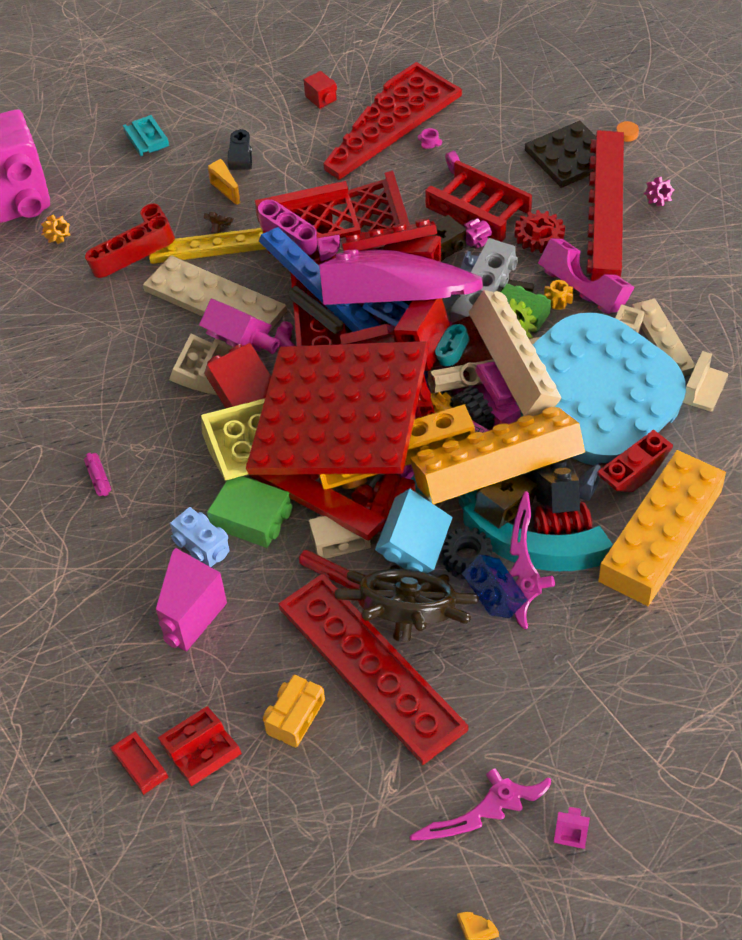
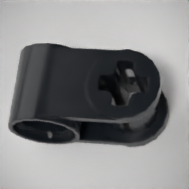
(240, 151)

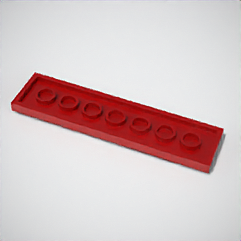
(374, 669)

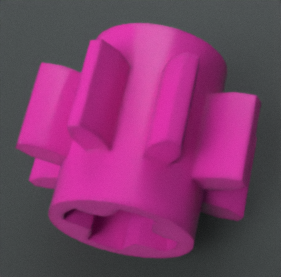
(657, 186)
(477, 233)

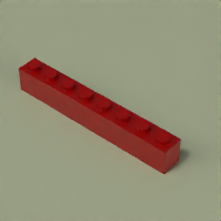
(606, 206)

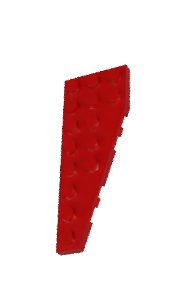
(397, 110)

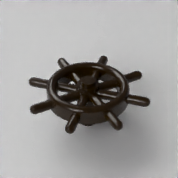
(407, 599)

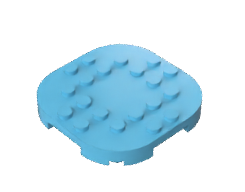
(610, 382)

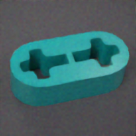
(452, 345)

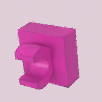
(571, 828)

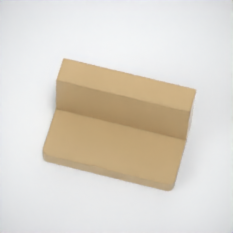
(704, 384)

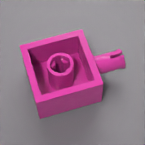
(237, 327)

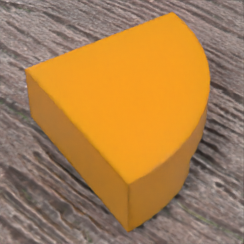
(476, 927)

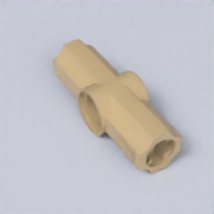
(453, 378)

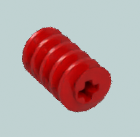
(562, 521)

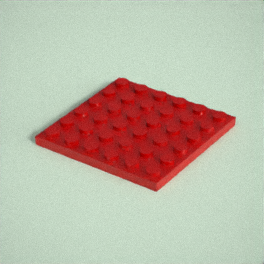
(339, 409)

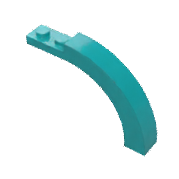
(545, 551)

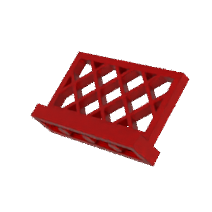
(323, 198)
(393, 200)

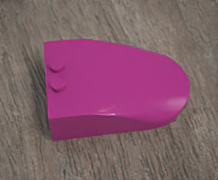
(391, 276)

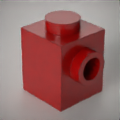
(320, 89)

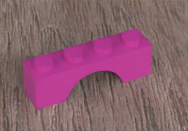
(563, 261)

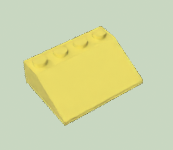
(231, 435)

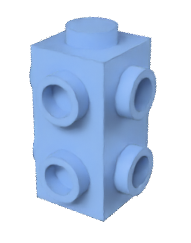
(200, 537)

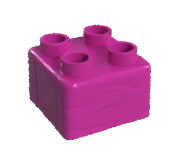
(21, 174)

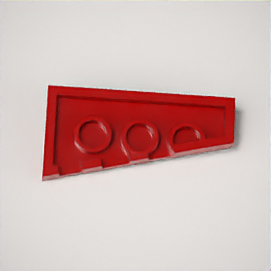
(381, 236)

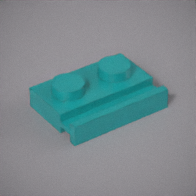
(146, 135)

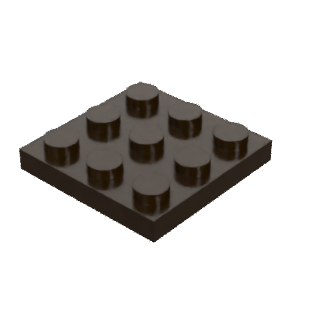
(564, 153)

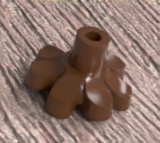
(217, 221)

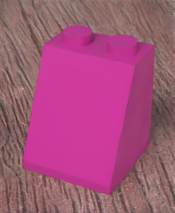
(188, 600)

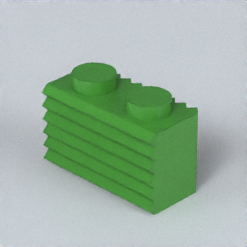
(537, 302)

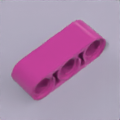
(298, 230)

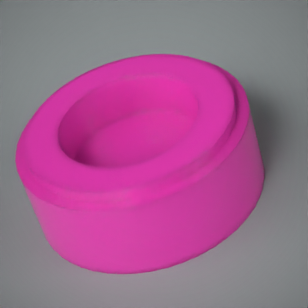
(450, 158)

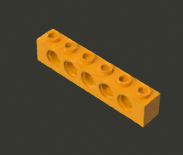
(427, 433)

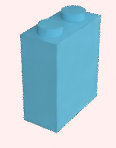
(413, 532)

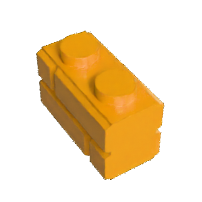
(294, 710)

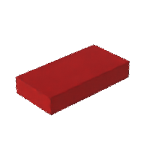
(139, 762)

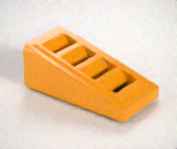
(223, 180)

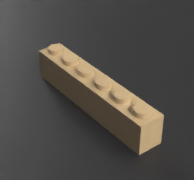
(513, 353)

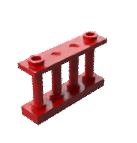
(463, 212)

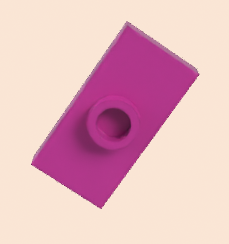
(494, 383)

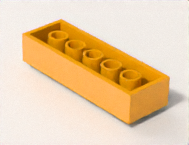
(497, 454)
(661, 527)

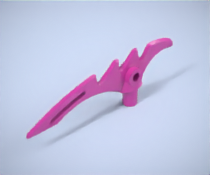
(528, 577)
(501, 795)

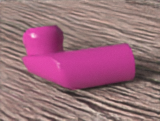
(284, 334)

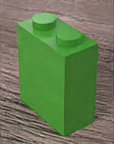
(250, 510)

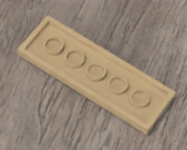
(194, 287)

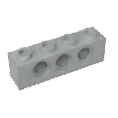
(494, 267)

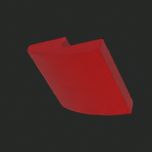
(199, 745)

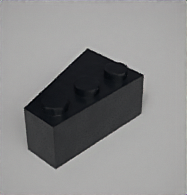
(557, 486)

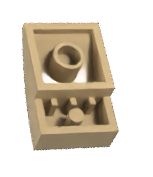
(193, 361)

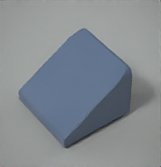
(588, 483)

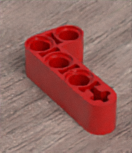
(132, 244)

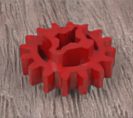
(537, 230)

